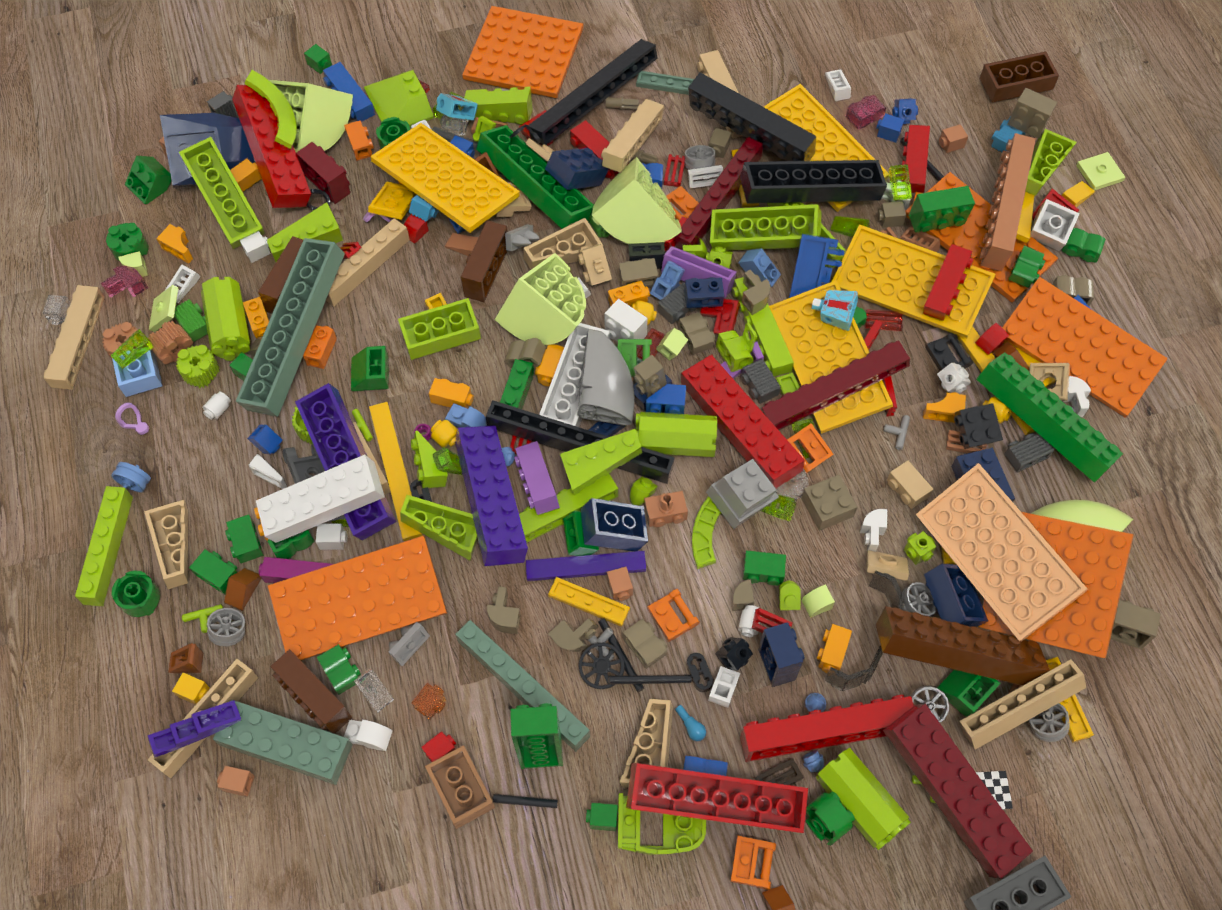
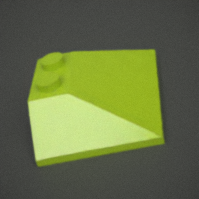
(400, 98)

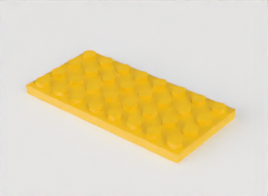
(832, 139)
(445, 177)
(902, 277)
(821, 349)

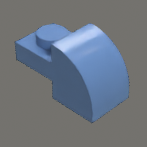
(667, 281)
(465, 417)

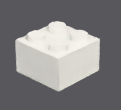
(1053, 225)
(625, 322)

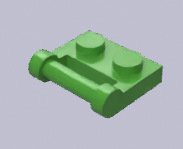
(628, 349)

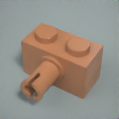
(665, 509)

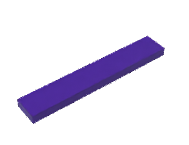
(584, 565)

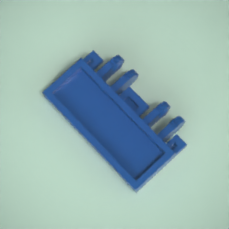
(811, 263)

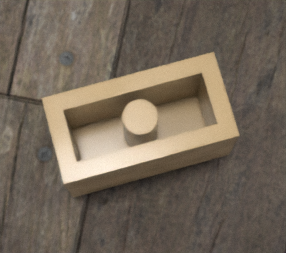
(909, 484)

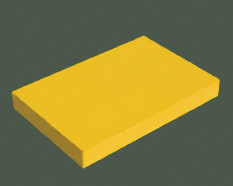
(392, 201)

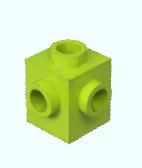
(722, 254)
(920, 547)

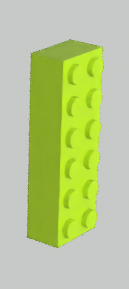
(221, 191)
(764, 226)

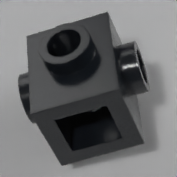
(734, 653)

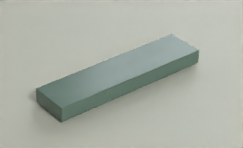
(663, 82)

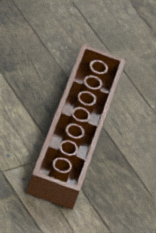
(960, 647)

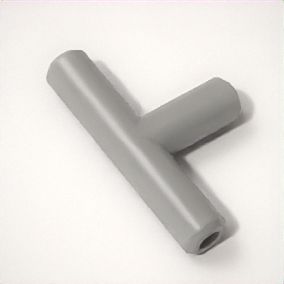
(901, 432)
(603, 638)

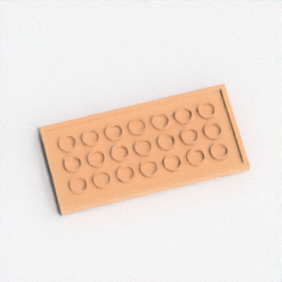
(1001, 552)

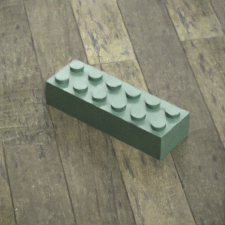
(286, 743)

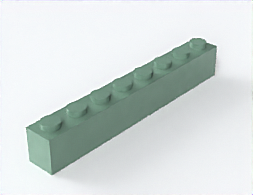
(519, 681)

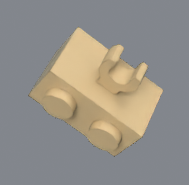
(594, 264)

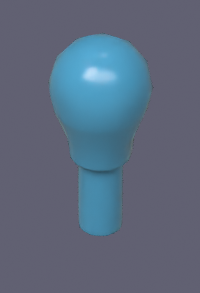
(695, 729)

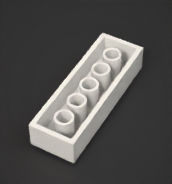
(562, 397)
(319, 498)

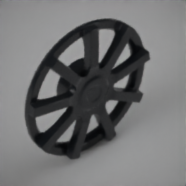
(601, 665)

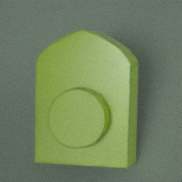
(483, 125)
(698, 250)
(642, 489)
(789, 596)

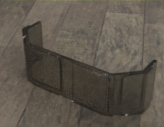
(888, 585)

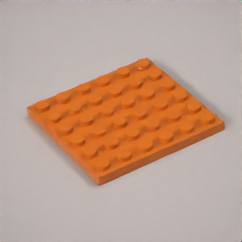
(523, 51)
(1100, 562)

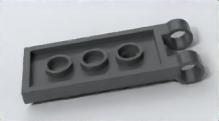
(302, 467)

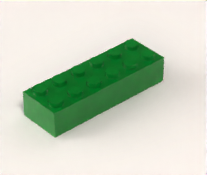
(537, 736)

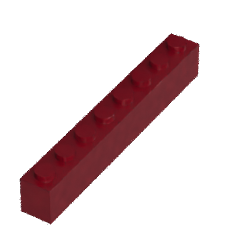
(718, 195)
(837, 385)

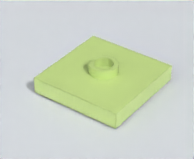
(1100, 171)
(163, 308)

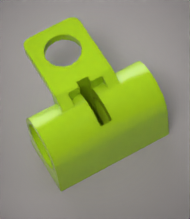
(736, 349)

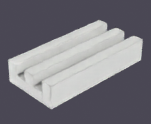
(703, 173)

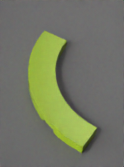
(279, 104)
(702, 534)

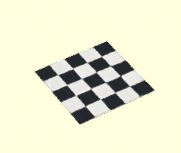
(998, 786)

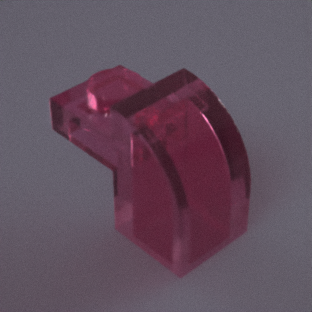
(124, 278)

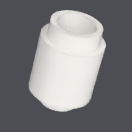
(216, 405)
(746, 621)

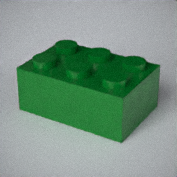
(941, 209)

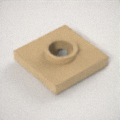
(543, 150)
(1059, 371)
(886, 563)

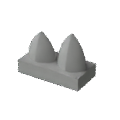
(520, 237)
(411, 641)

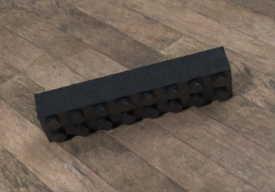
(751, 119)
(812, 181)

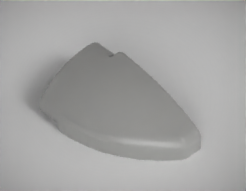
(605, 382)

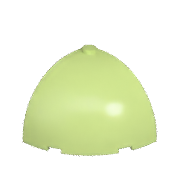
(317, 111)
(636, 208)
(544, 303)
(1087, 513)

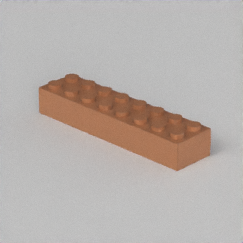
(1007, 201)

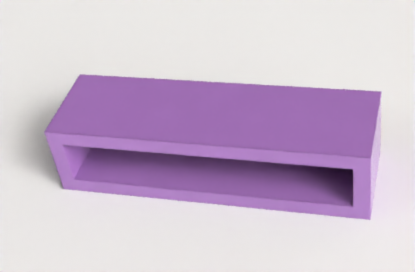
(699, 268)
(537, 478)

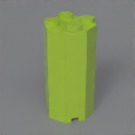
(225, 318)
(677, 433)
(859, 791)

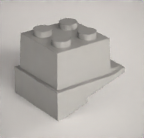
(742, 493)

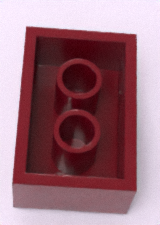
(324, 172)

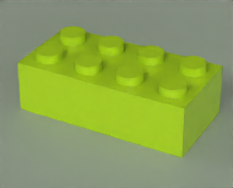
(439, 328)

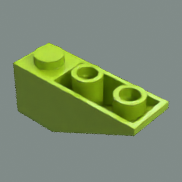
(427, 470)

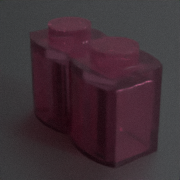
(865, 111)

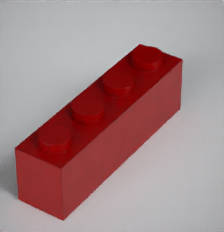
(588, 137)
(916, 156)
(947, 282)

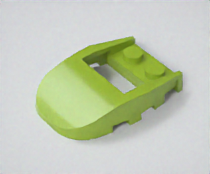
(679, 832)

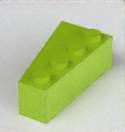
(502, 106)
(1046, 158)
(316, 225)
(599, 458)
(442, 524)

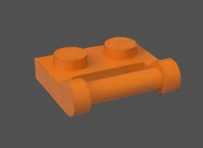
(683, 202)
(813, 445)
(667, 618)
(745, 862)

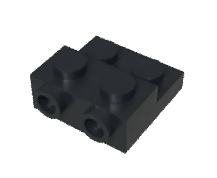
(978, 426)

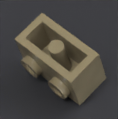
(638, 270)
(649, 376)

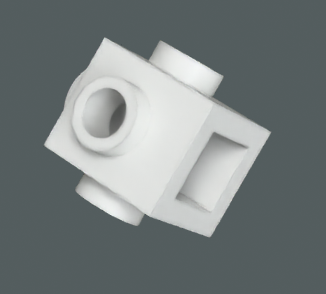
(954, 378)

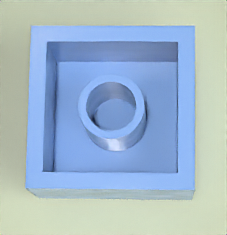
(139, 375)

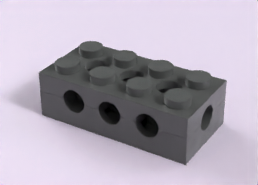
(1040, 873)

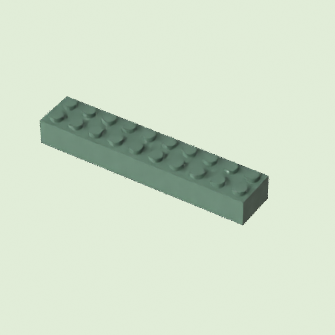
(290, 327)

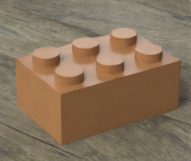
(460, 787)

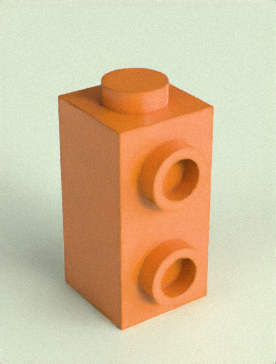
(358, 140)
(320, 346)

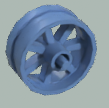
(131, 477)

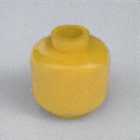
(645, 309)
(1002, 411)
(444, 433)

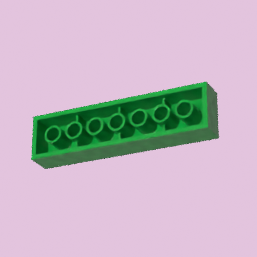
(528, 174)
(1049, 416)

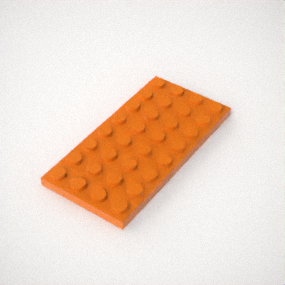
(971, 237)
(1063, 330)
(357, 599)

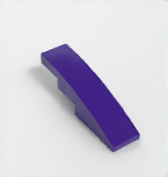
(194, 729)

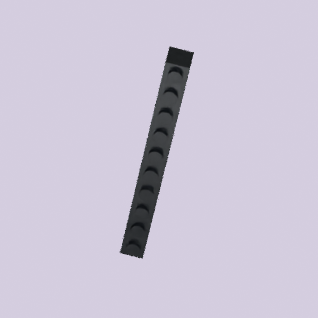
(593, 91)
(569, 437)

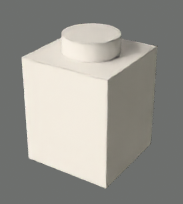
(255, 246)
(331, 537)

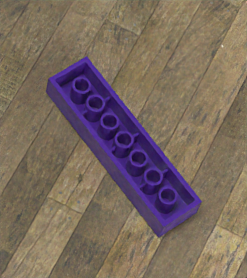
(337, 444)
(490, 496)

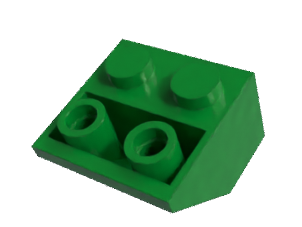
(147, 178)
(370, 369)
(967, 690)

